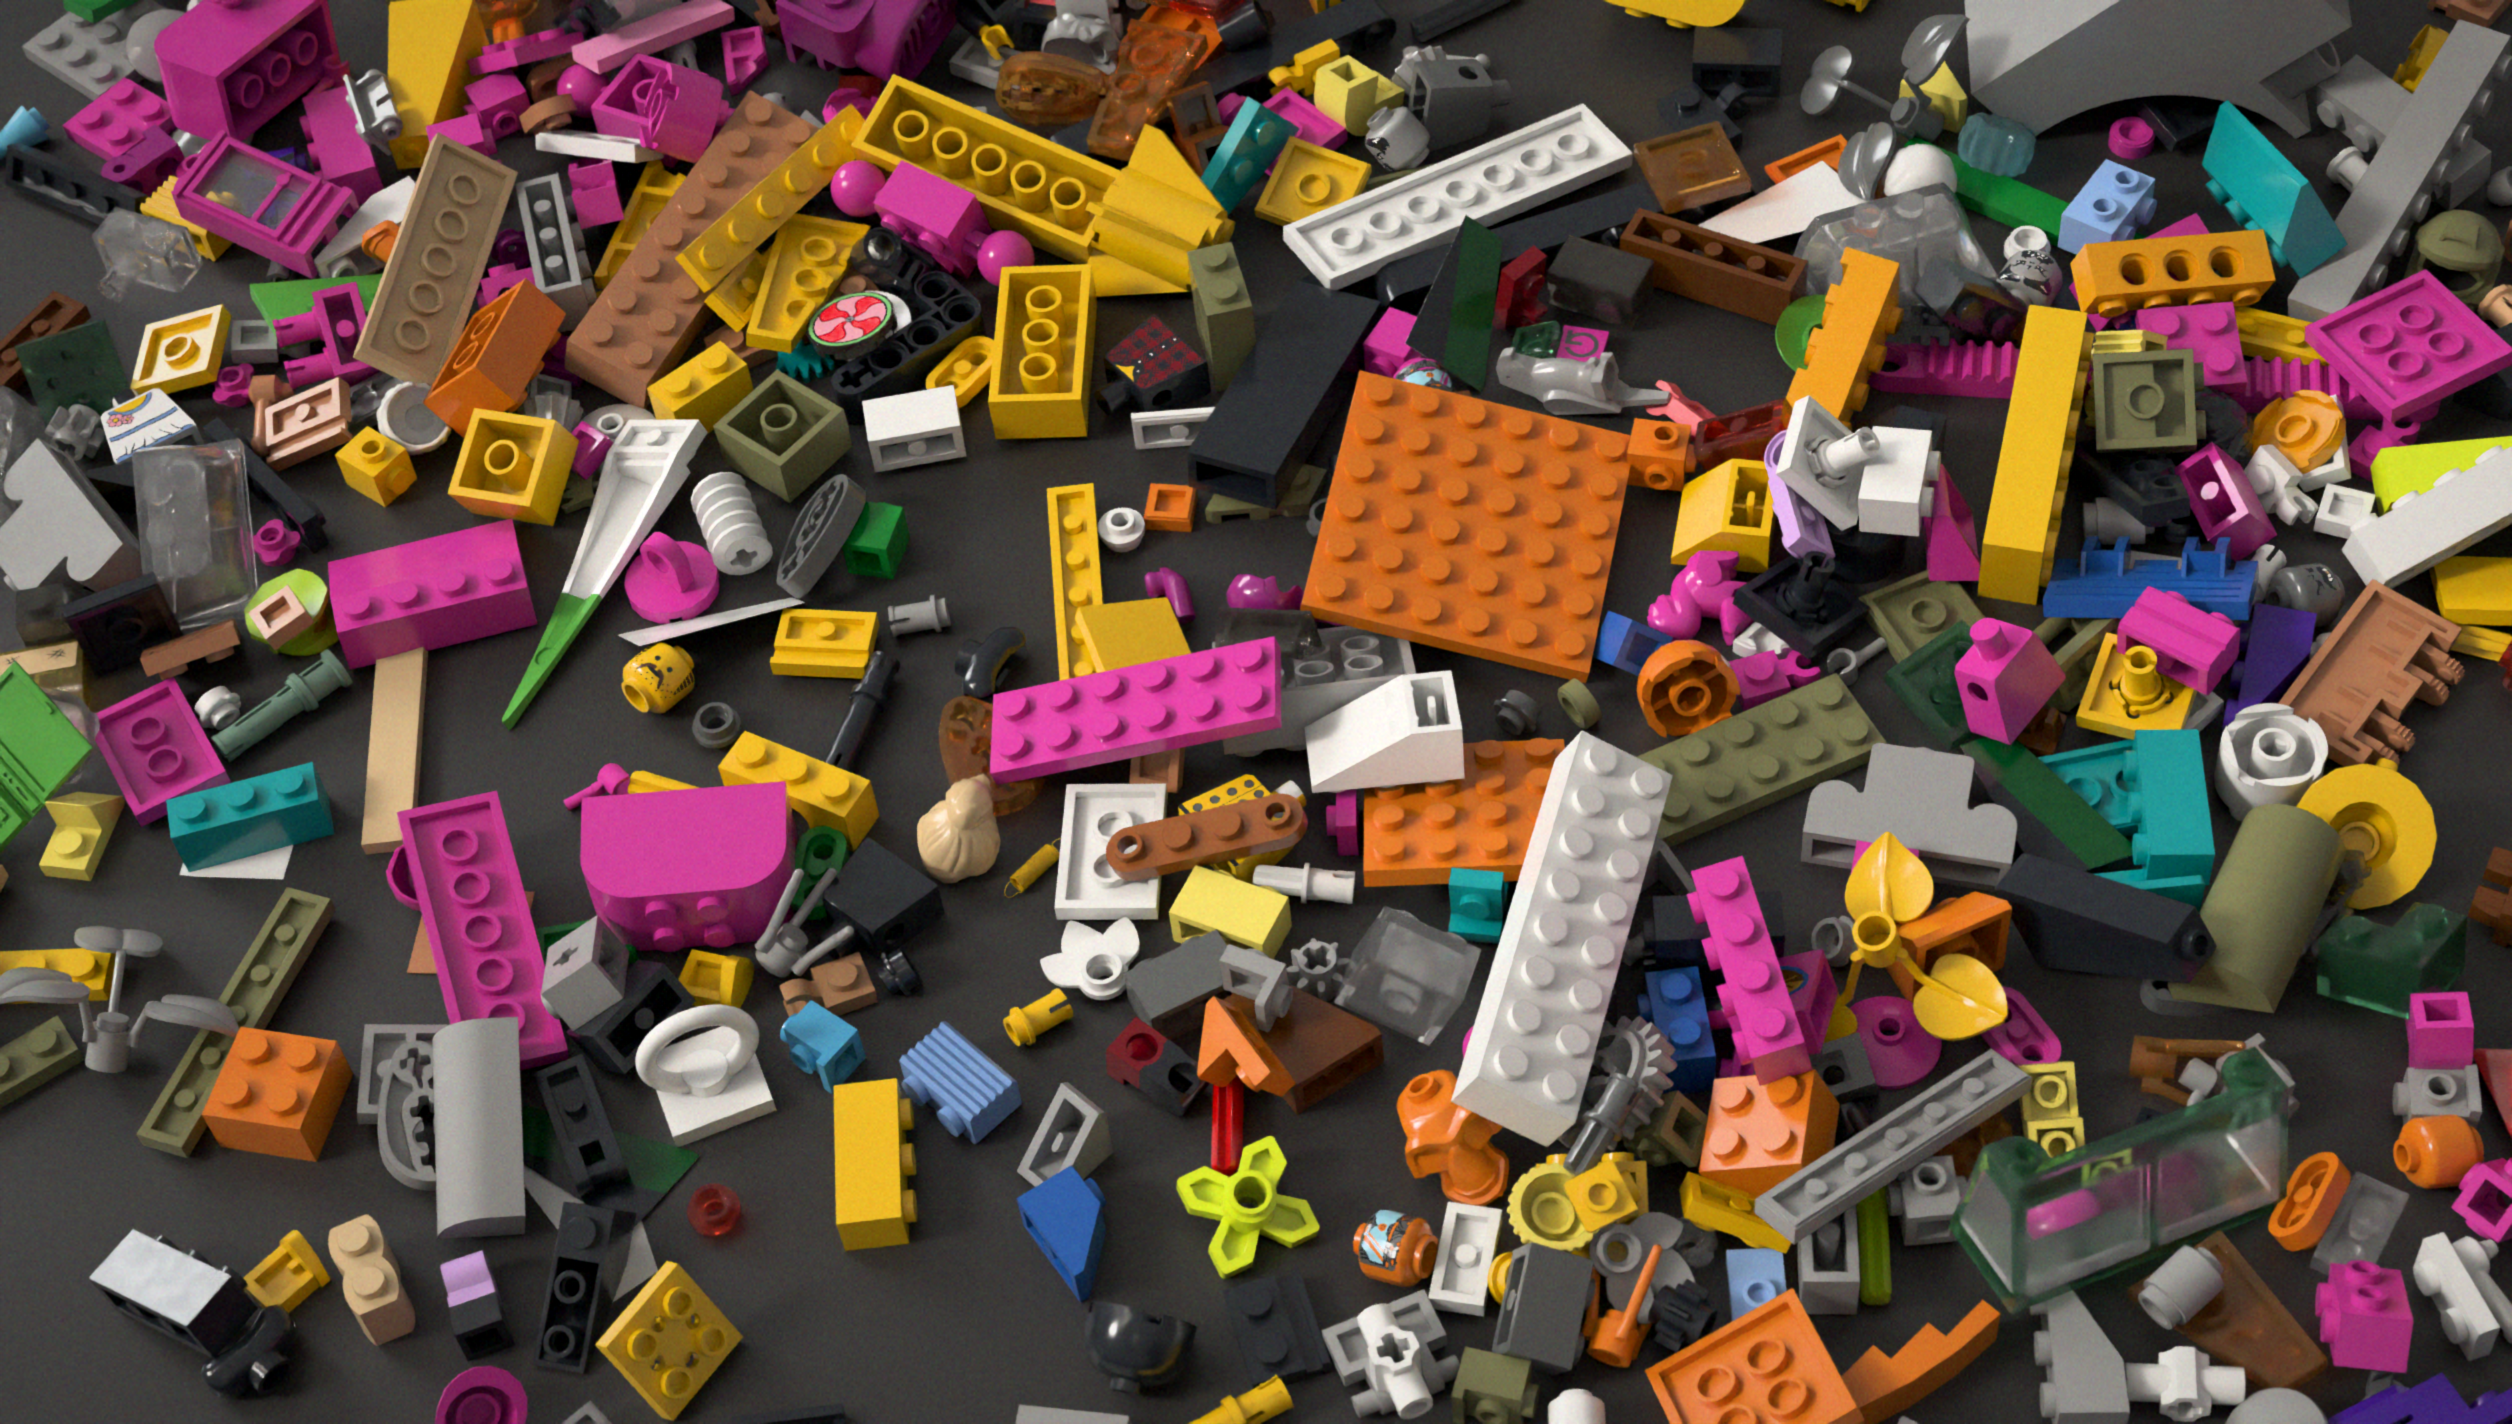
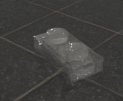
(2360, 1223)

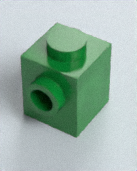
(877, 541)

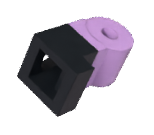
(475, 1305)

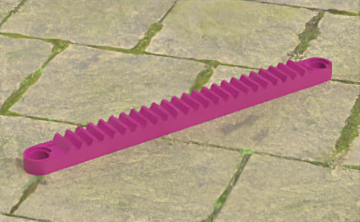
(1992, 372)

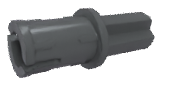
(1603, 1124)

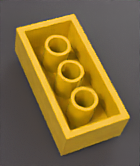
(1043, 352)

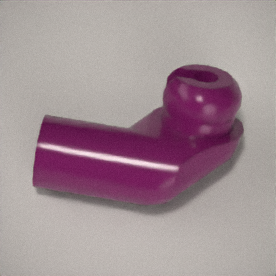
(1175, 588)

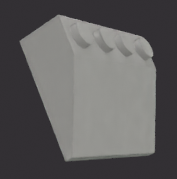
(1319, 684)

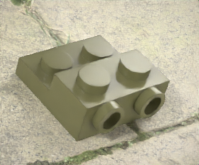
(2148, 401)

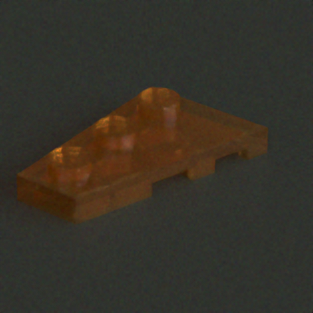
(2249, 1325)

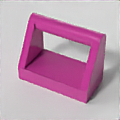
(1950, 534)

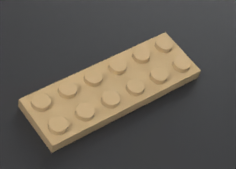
(435, 262)

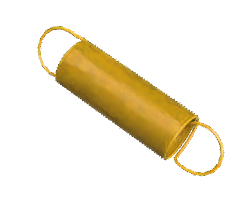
(1034, 868)

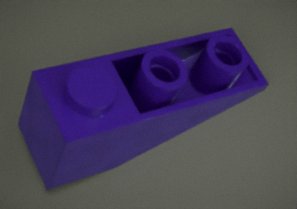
(2275, 655)

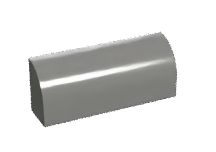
(478, 1129)

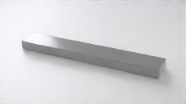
(1892, 1146)

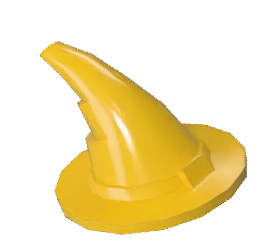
(2385, 819)

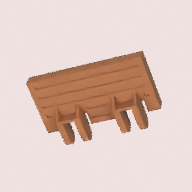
(2373, 663)

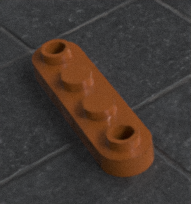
(1207, 837)

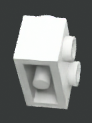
(914, 425)
(1896, 482)

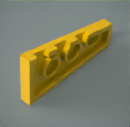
(800, 276)

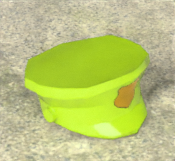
(315, 598)

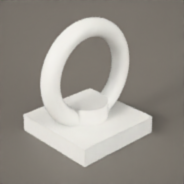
(709, 1078)

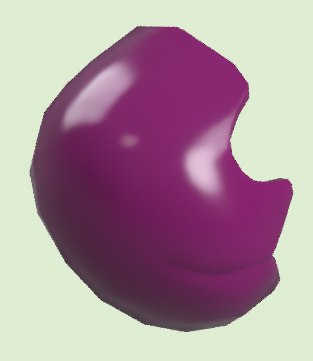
(1260, 593)

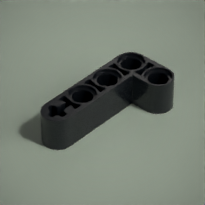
(909, 355)

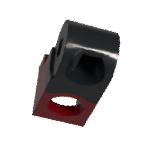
(1155, 1067)

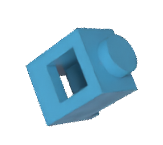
(823, 1044)

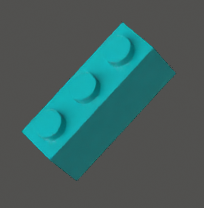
(2169, 804)
(250, 817)

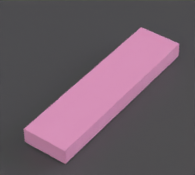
(652, 34)

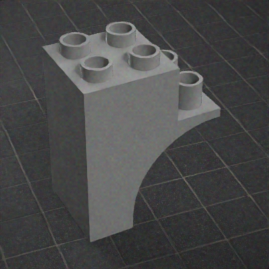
(2073, 55)

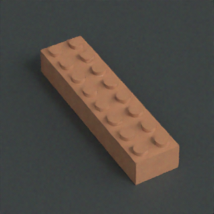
(652, 303)

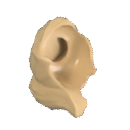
(960, 833)

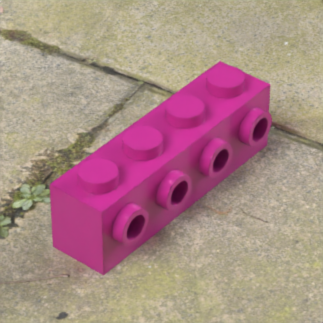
(1751, 971)

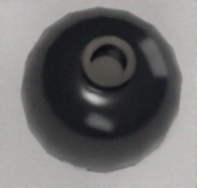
(1136, 1346)

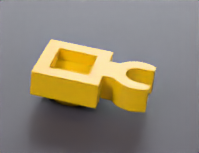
(1303, 74)

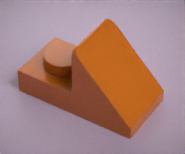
(1236, 1048)

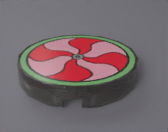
(852, 325)

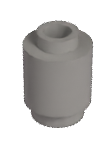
(2109, 521)
(2182, 1286)

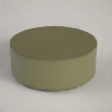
(1579, 704)

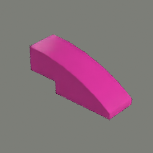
(595, 191)

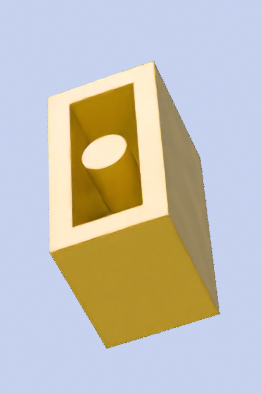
(702, 387)

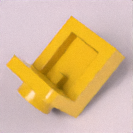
(1603, 1196)

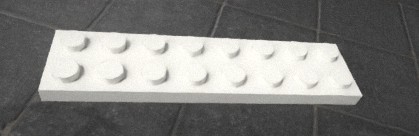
(1430, 205)

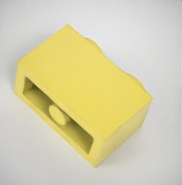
(1238, 910)

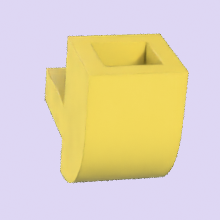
(1353, 94)

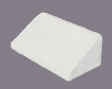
(1168, 427)

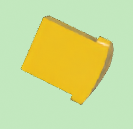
(717, 978)
(287, 1274)

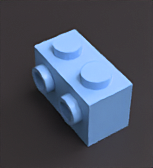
(2108, 208)

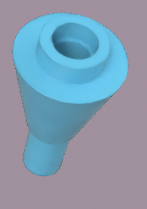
(23, 128)

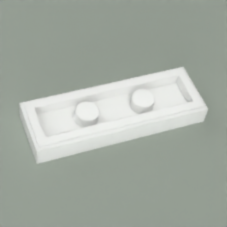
(595, 146)

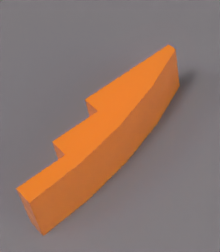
(1924, 1364)

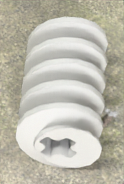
(731, 524)

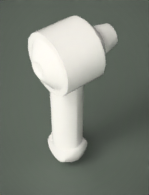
(2476, 1260)

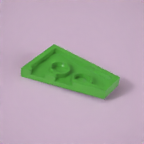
(293, 298)

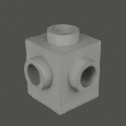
(1926, 1200)

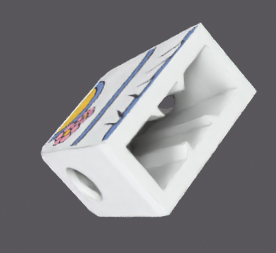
(146, 423)

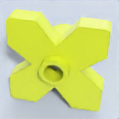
(1275, 1216)

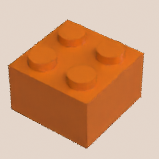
(278, 1094)
(1768, 1130)

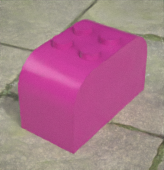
(242, 62)
(689, 863)

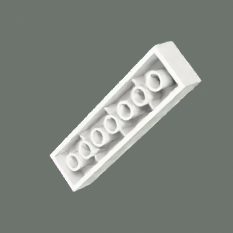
(1563, 940)

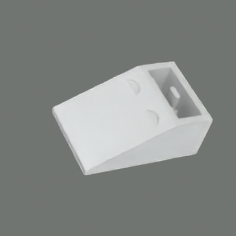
(1389, 737)

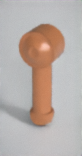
(265, 392)

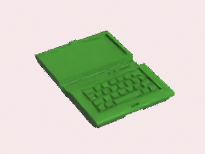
(36, 750)

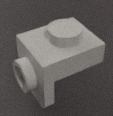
(1260, 979)

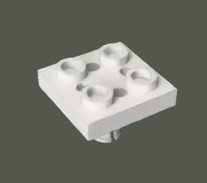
(1834, 461)

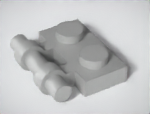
(1351, 1359)

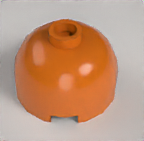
(1686, 688)

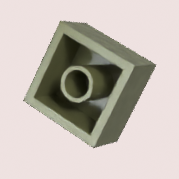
(783, 436)

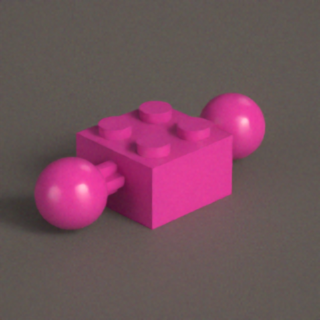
(619, 103)
(931, 218)

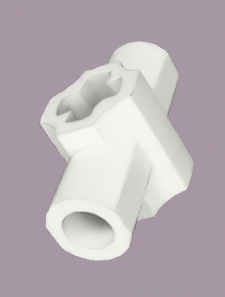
(1402, 1378)
(2185, 1383)

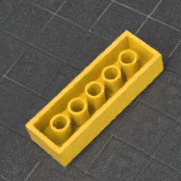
(1016, 175)
(2036, 455)

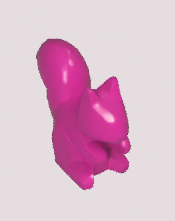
(1701, 592)

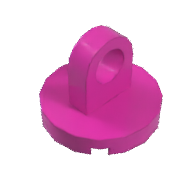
(671, 580)

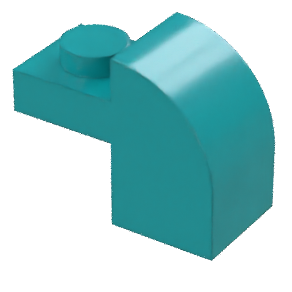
(1479, 904)

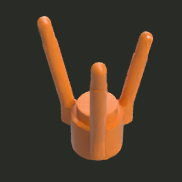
(1617, 1336)

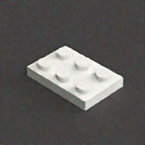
(1085, 879)

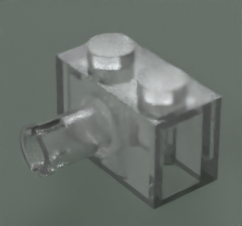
(144, 251)

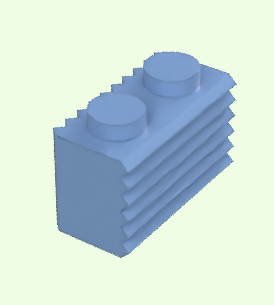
(959, 1083)

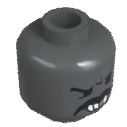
(2308, 589)

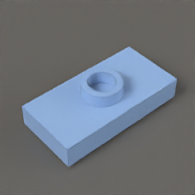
(1753, 1278)

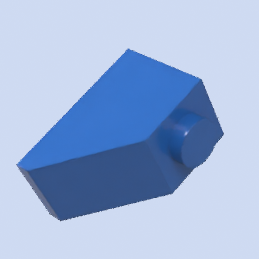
(1067, 1226)

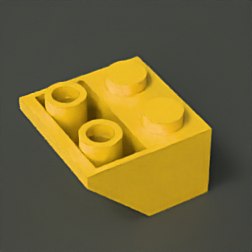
(1727, 512)

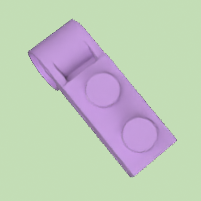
(1800, 522)

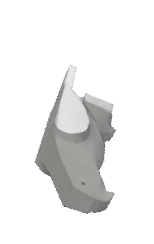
(1573, 385)

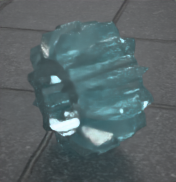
(1996, 144)

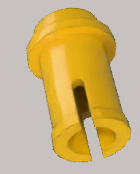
(1035, 1019)

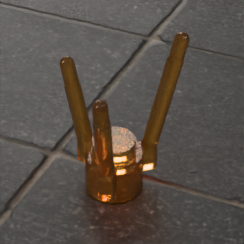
(2157, 1058)

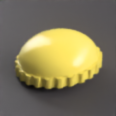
(1544, 1212)

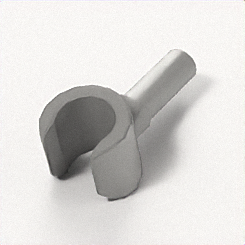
(1846, 658)
(2199, 1078)

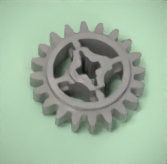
(1635, 1051)

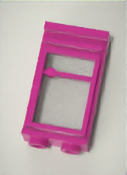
(261, 202)

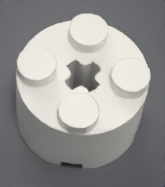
(2268, 758)

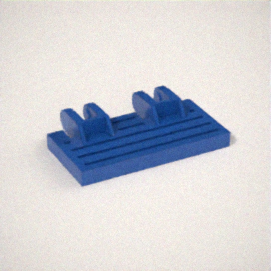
(2109, 588)

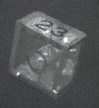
(1408, 975)

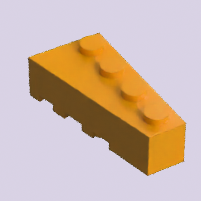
(1853, 336)

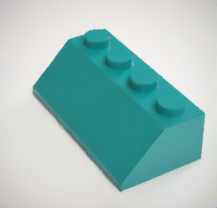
(2268, 194)

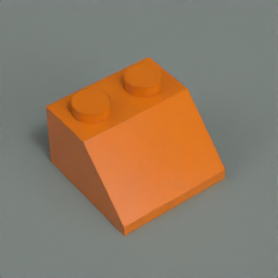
(1964, 925)

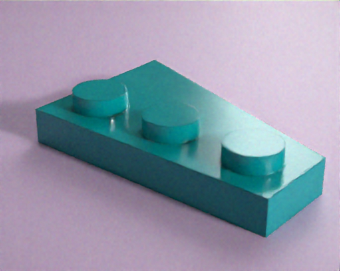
(1246, 152)

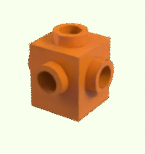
(1660, 454)

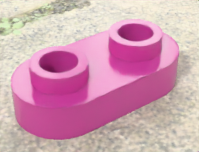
(2024, 1033)

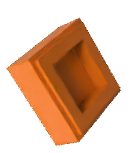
(1170, 507)

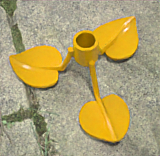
(1892, 887)

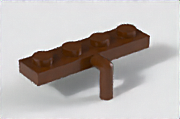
(49, 317)

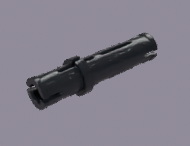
(867, 702)

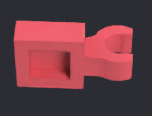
(1680, 408)

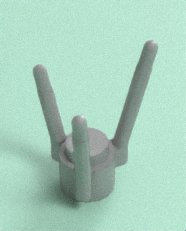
(783, 948)

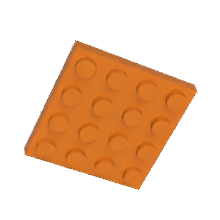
(1466, 823)

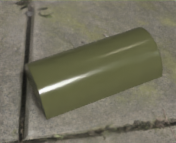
(2264, 907)

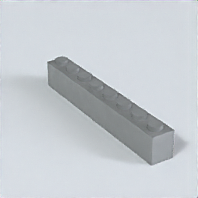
(2407, 170)

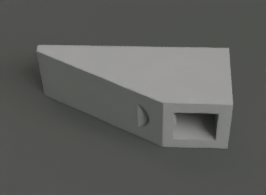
(2081, 1366)

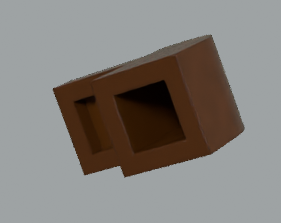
(1196, 124)

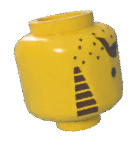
(658, 677)

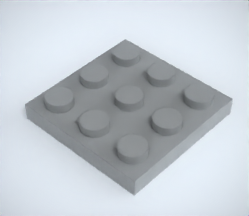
(88, 53)

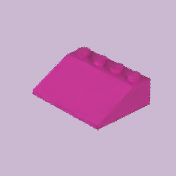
(430, 593)

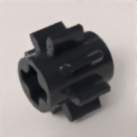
(1682, 1315)

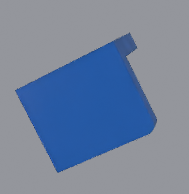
(1627, 642)

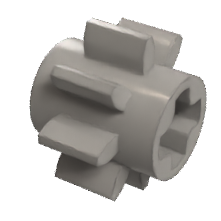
(76, 431)
(1317, 969)

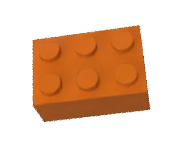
(496, 356)

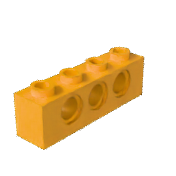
(2238, 255)

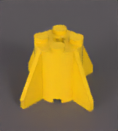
(1153, 222)

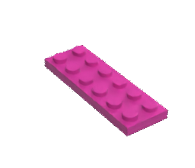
(1136, 710)
(480, 920)

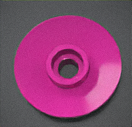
(1901, 1058)

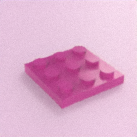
(2409, 345)

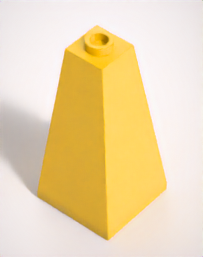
(430, 68)

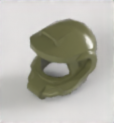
(2461, 243)

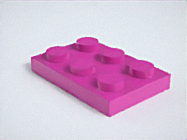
(157, 750)

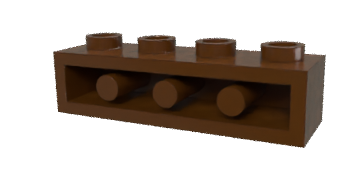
(1716, 266)

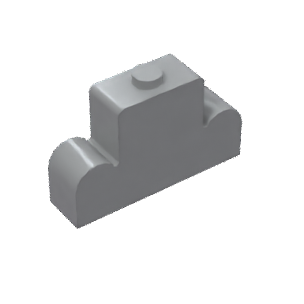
(62, 527)
(1925, 805)

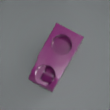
(147, 163)

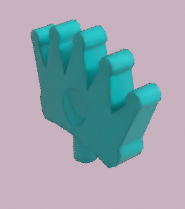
(803, 360)

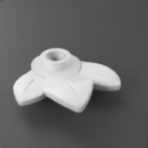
(1091, 955)

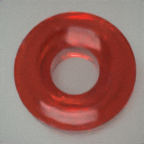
(713, 1197)

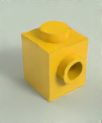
(376, 466)

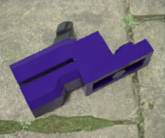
(2427, 1403)

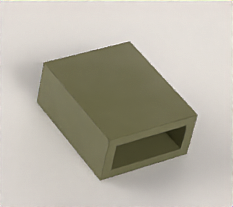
(1221, 311)

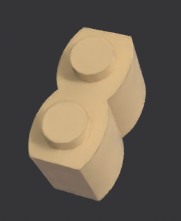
(371, 1280)

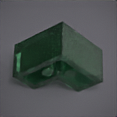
(2386, 964)

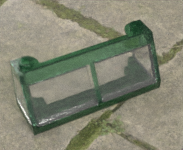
(2130, 1197)

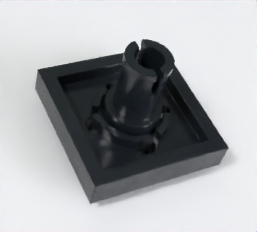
(1802, 603)

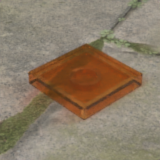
(1692, 167)

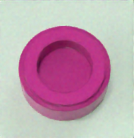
(2131, 138)

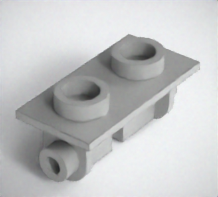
(374, 109)

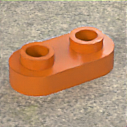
(2310, 1202)

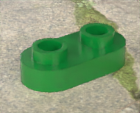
(810, 847)

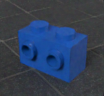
(1678, 1009)

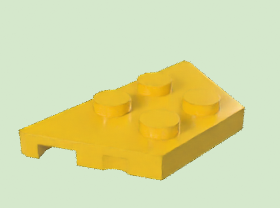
(645, 205)

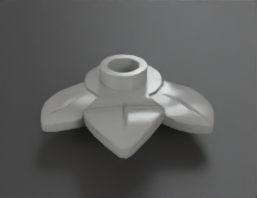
(1638, 1240)

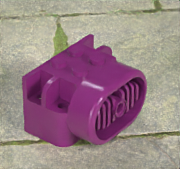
(869, 34)

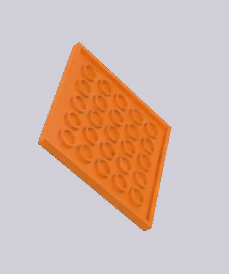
(1470, 527)

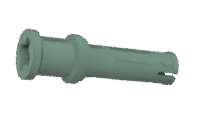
(299, 694)

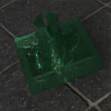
(86, 346)
(1917, 683)

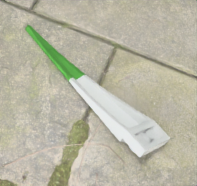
(634, 489)

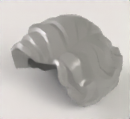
(1083, 40)

